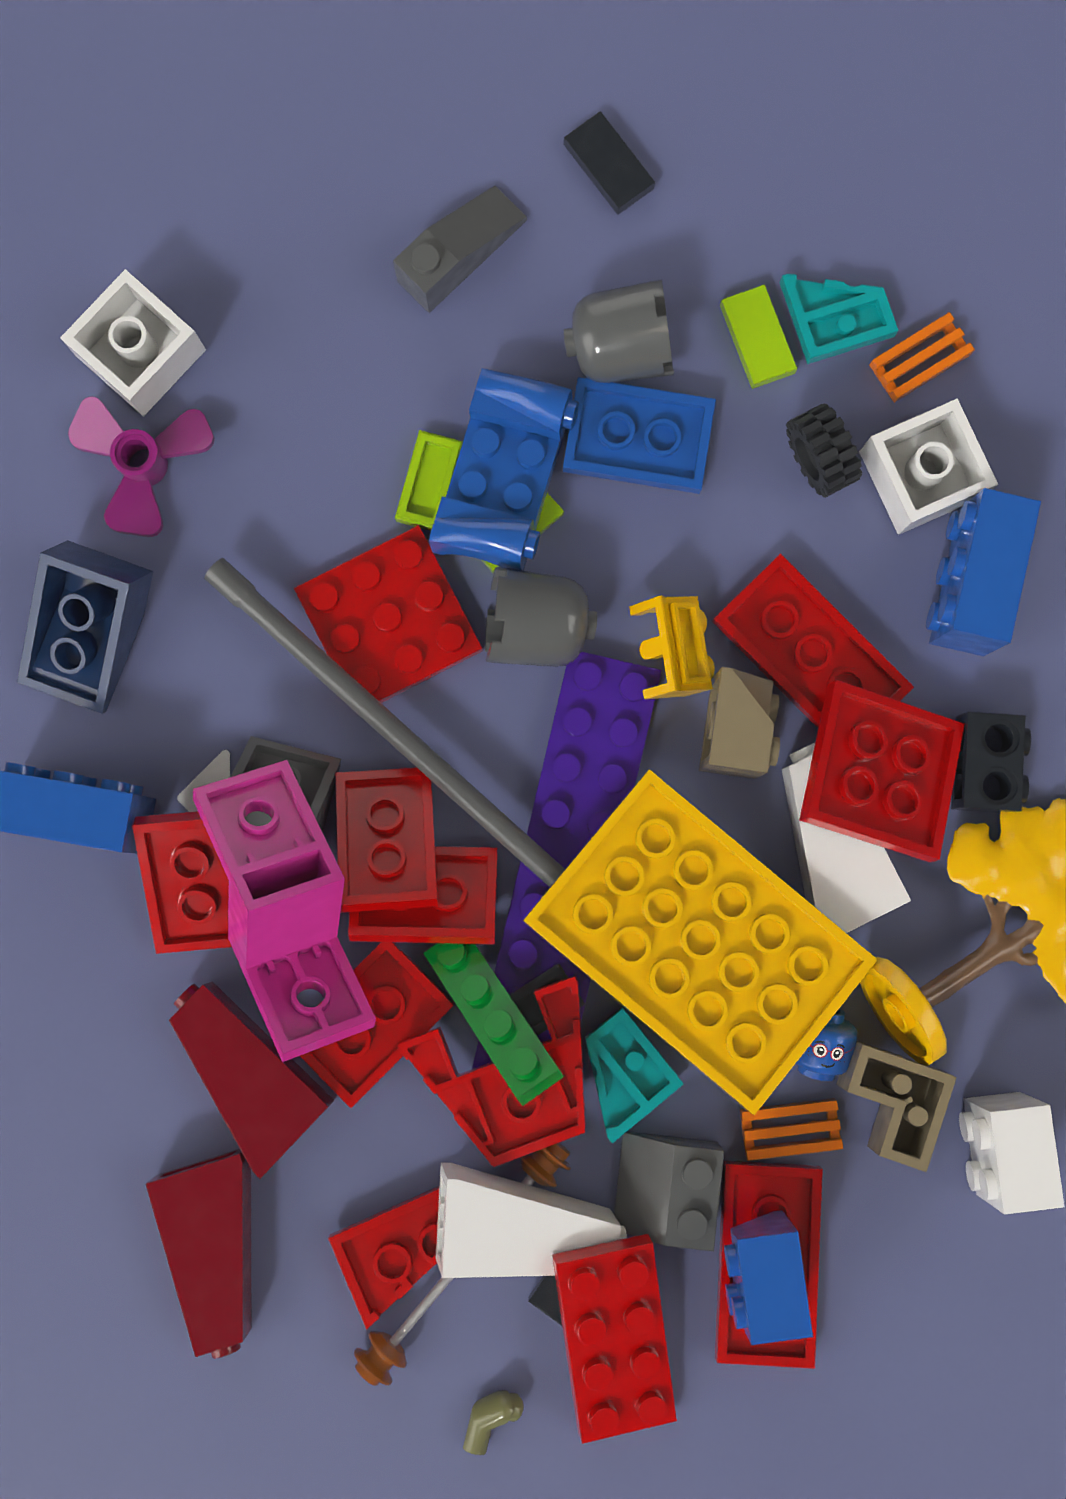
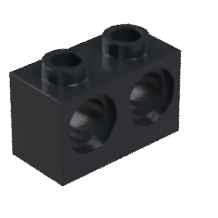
(978, 761)

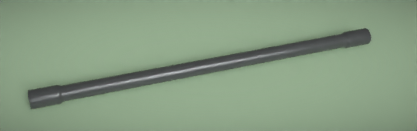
(245, 596)

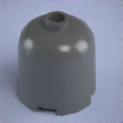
(621, 334)
(537, 619)

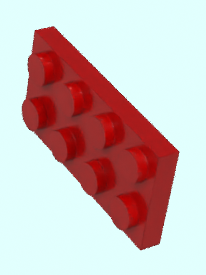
(804, 640)
(751, 1192)
(614, 1337)

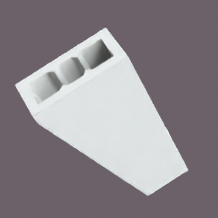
(839, 873)
(510, 1227)

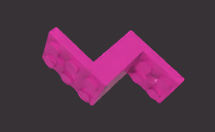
(284, 908)

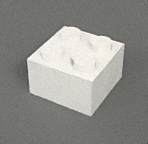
(134, 342)
(927, 466)
(1012, 1152)

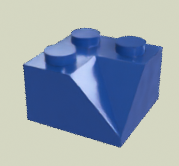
(768, 1280)

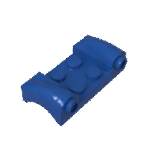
(503, 470)

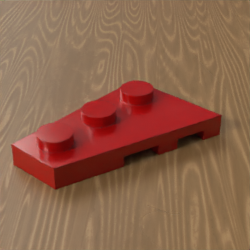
(388, 1253)

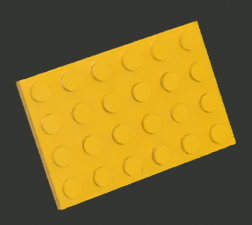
(700, 941)

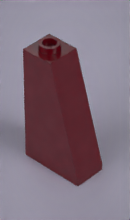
(256, 1093)
(207, 1243)

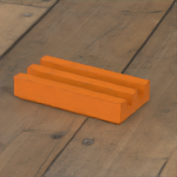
(953, 337)
(831, 1125)

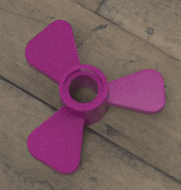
(134, 503)

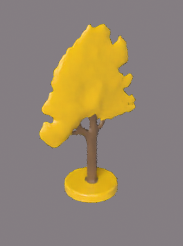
(1018, 870)

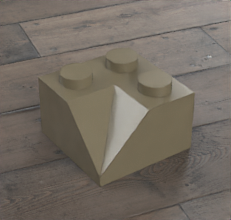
(740, 726)

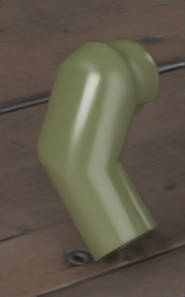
(488, 1414)

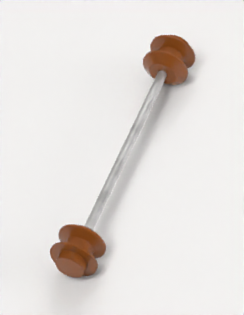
(386, 1351)

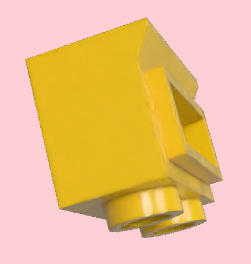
(680, 644)

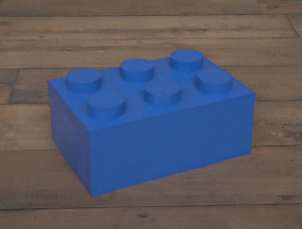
(983, 572)
(71, 808)

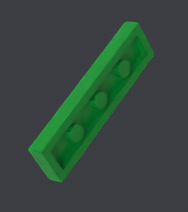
(495, 1019)

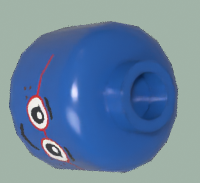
(830, 1050)

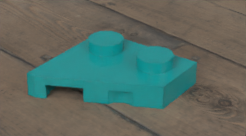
(836, 316)
(627, 1073)

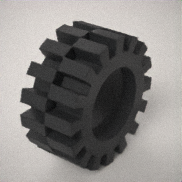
(824, 450)

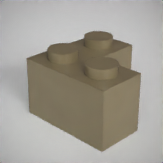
(910, 1099)

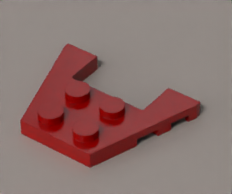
(483, 1099)

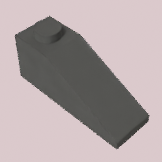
(456, 247)

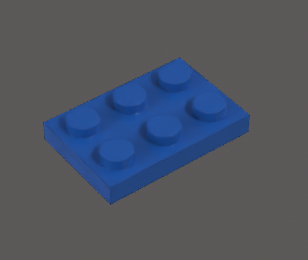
(639, 435)

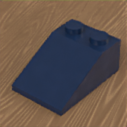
(82, 624)

